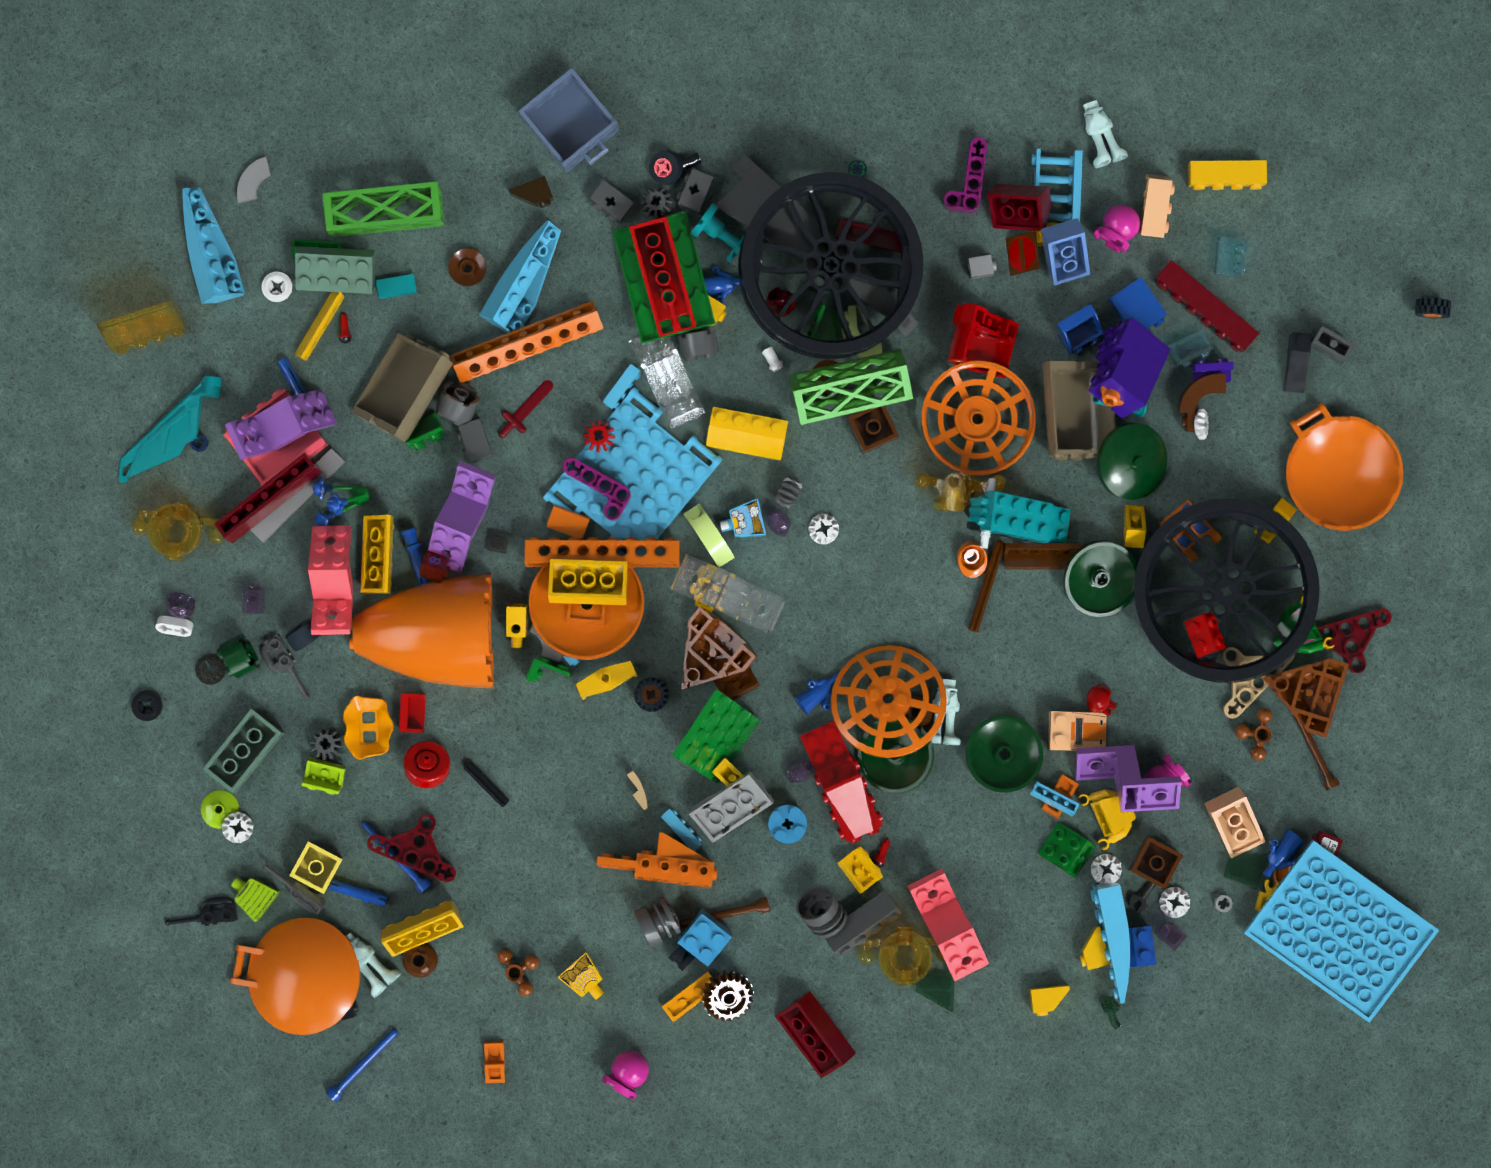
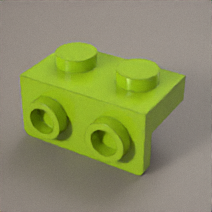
(324, 776)

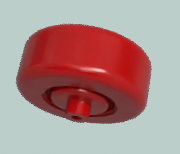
(426, 764)

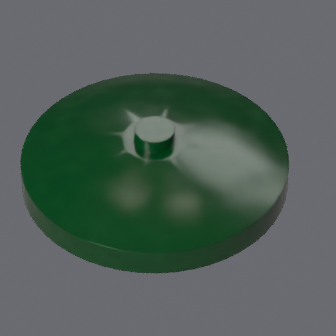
(1132, 461)
(1100, 578)
(1004, 754)
(896, 773)

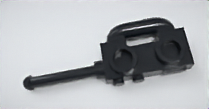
(210, 916)

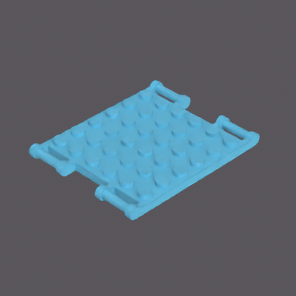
(647, 462)

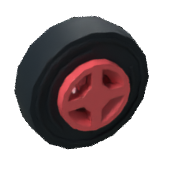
(659, 171)

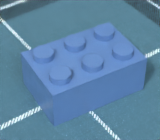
(1065, 251)

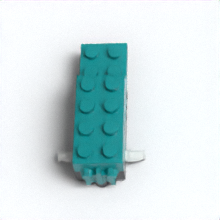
(1015, 517)

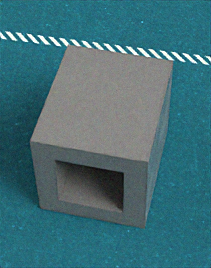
(981, 266)

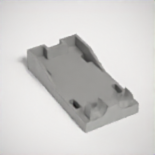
(731, 806)

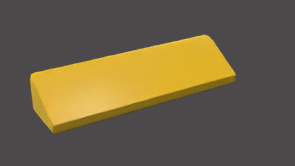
(319, 325)

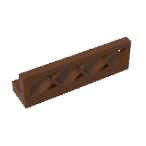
(1038, 555)

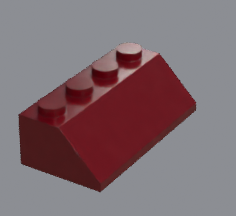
(815, 1034)

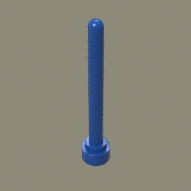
(421, 883)
(336, 1091)

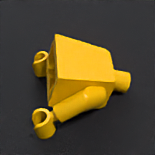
(1110, 818)

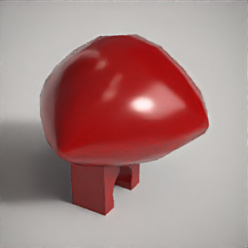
(1099, 699)

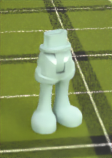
(1097, 124)
(951, 708)
(366, 955)

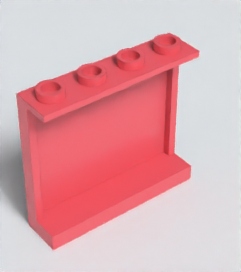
(271, 463)

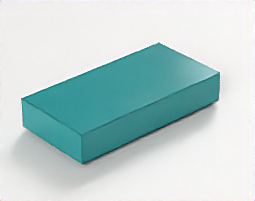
(396, 286)

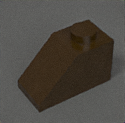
(534, 193)

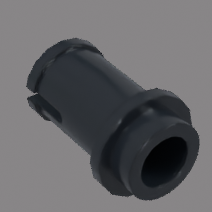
(690, 161)

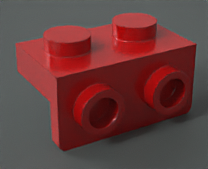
(1204, 634)

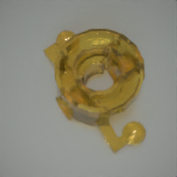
(956, 493)
(161, 522)
(887, 955)

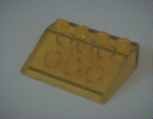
(143, 327)

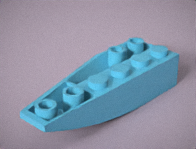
(209, 252)
(522, 281)
(1114, 933)

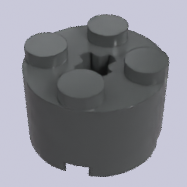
(698, 344)
(457, 402)

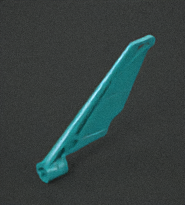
(171, 433)

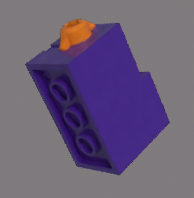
(1127, 367)

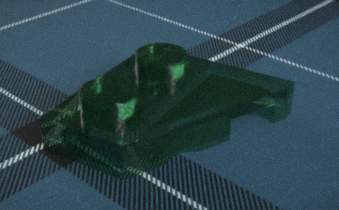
(1247, 870)
(937, 988)

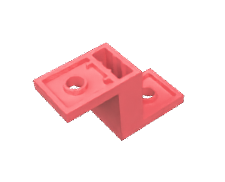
(331, 580)
(948, 924)

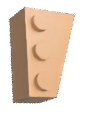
(1156, 205)

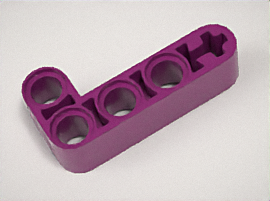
(971, 175)
(595, 485)

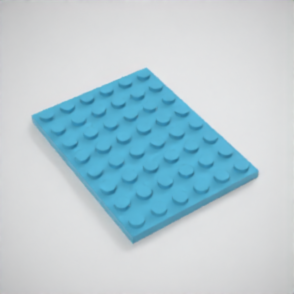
(1341, 931)

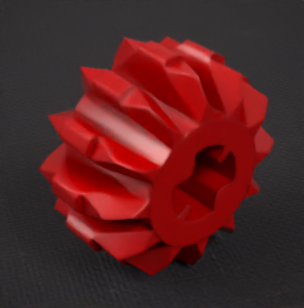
(606, 436)

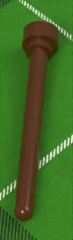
(1329, 780)
(760, 906)

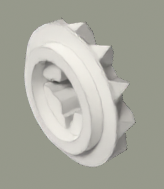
(277, 277)
(1201, 424)
(832, 532)
(233, 819)
(1097, 870)
(1166, 906)

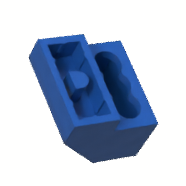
(1080, 330)

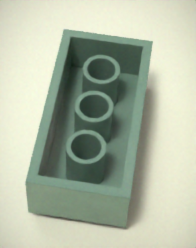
(335, 270)
(243, 751)

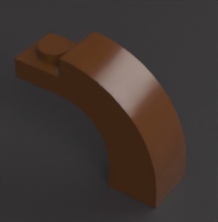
(1194, 392)

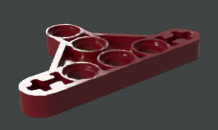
(1357, 634)
(406, 845)

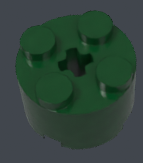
(238, 656)

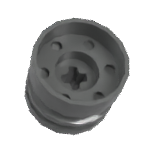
(821, 911)
(657, 921)

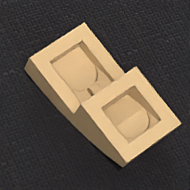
(640, 795)

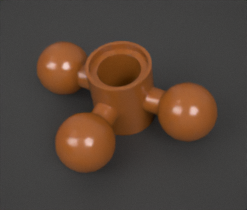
(1242, 731)
(530, 962)

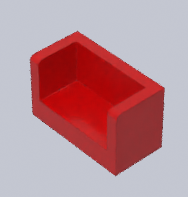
(412, 713)

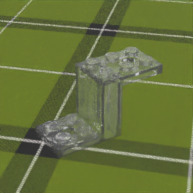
(668, 380)
(728, 594)

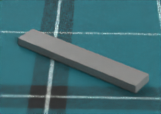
(267, 527)

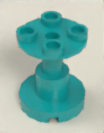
(715, 228)

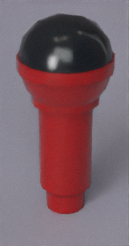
(344, 336)
(879, 859)

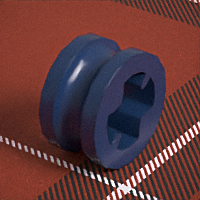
(203, 447)

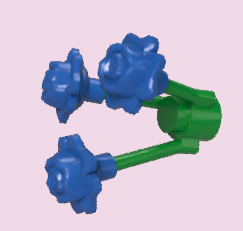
(335, 503)

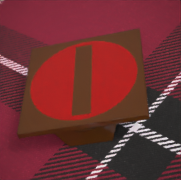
(1022, 253)

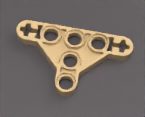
(1248, 686)

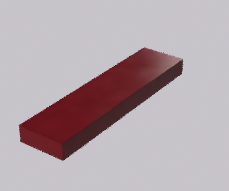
(878, 238)

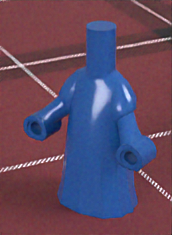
(724, 283)
(818, 690)
(1280, 855)

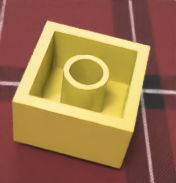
(316, 867)

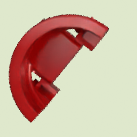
(972, 344)

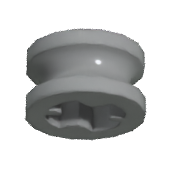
(1221, 897)

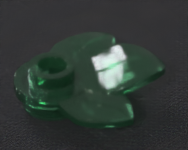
(1111, 1006)

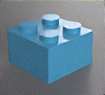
(704, 937)

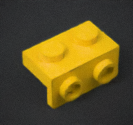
(860, 869)

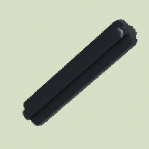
(486, 784)

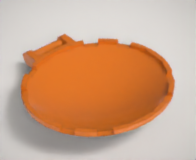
(1343, 471)
(301, 975)

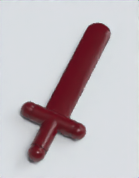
(525, 409)

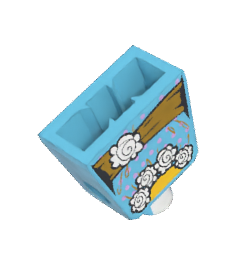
(745, 520)

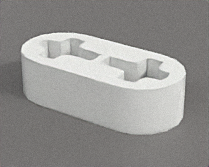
(174, 626)

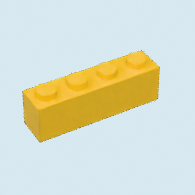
(1227, 174)

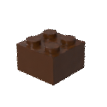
(872, 428)
(1155, 862)

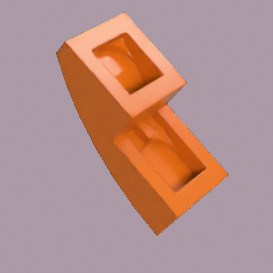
(1065, 787)
(494, 1061)

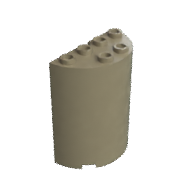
(402, 386)
(1072, 418)

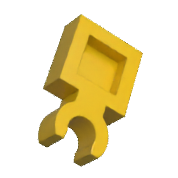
(1264, 895)

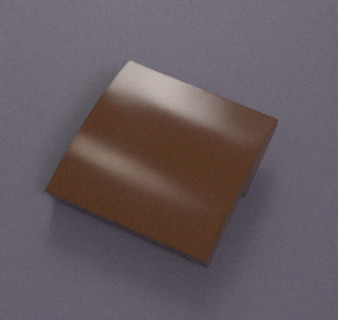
(737, 684)

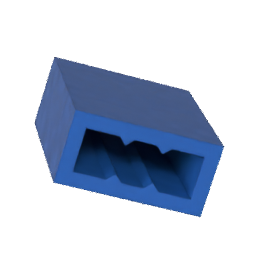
(1138, 302)

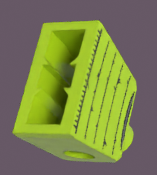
(254, 896)

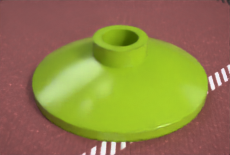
(218, 798)

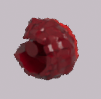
(777, 299)

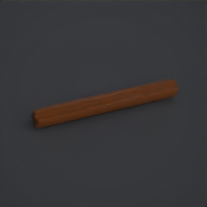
(986, 586)

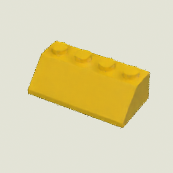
(746, 433)
(377, 554)
(588, 582)
(421, 928)

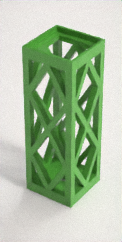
(391, 193)
(888, 363)

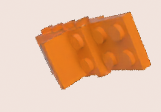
(669, 855)

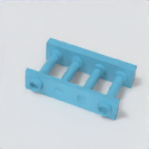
(1073, 180)

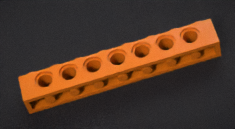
(532, 335)
(670, 559)

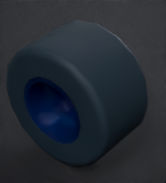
(301, 636)

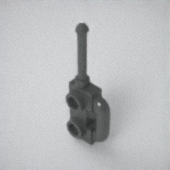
(284, 659)
(300, 893)

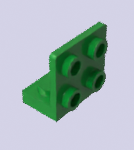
(825, 326)
(426, 430)
(535, 672)
(1066, 849)

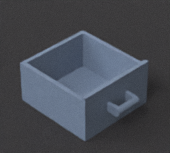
(569, 121)

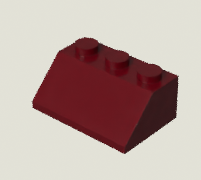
(1019, 207)

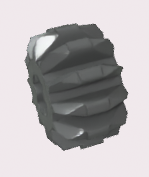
(649, 201)
(788, 491)
(321, 748)

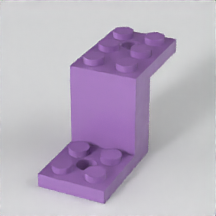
(281, 424)
(462, 514)
(1123, 766)

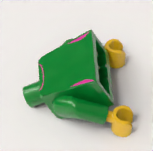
(1287, 623)

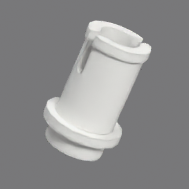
(772, 359)

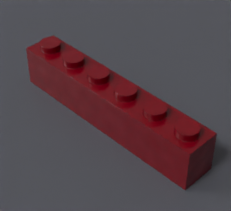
(1206, 306)
(268, 498)

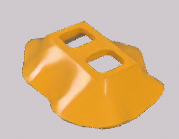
(355, 727)

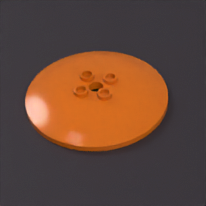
(585, 632)

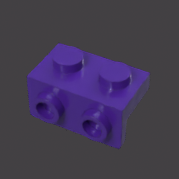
(1204, 367)

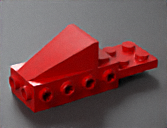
(841, 783)

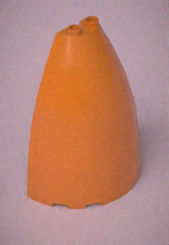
(432, 632)

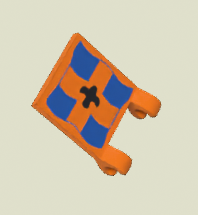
(1184, 539)

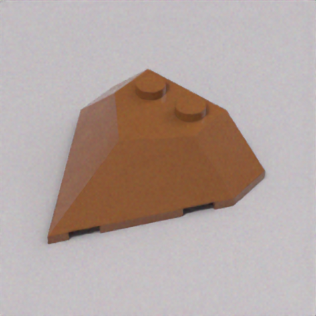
(713, 650)
(1311, 692)

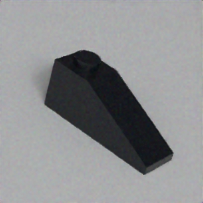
(1297, 361)

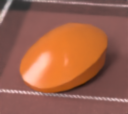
(974, 567)

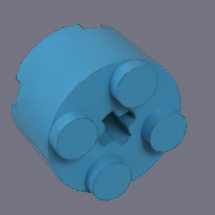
(780, 832)

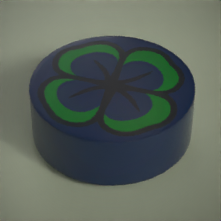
(857, 168)

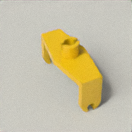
(606, 679)

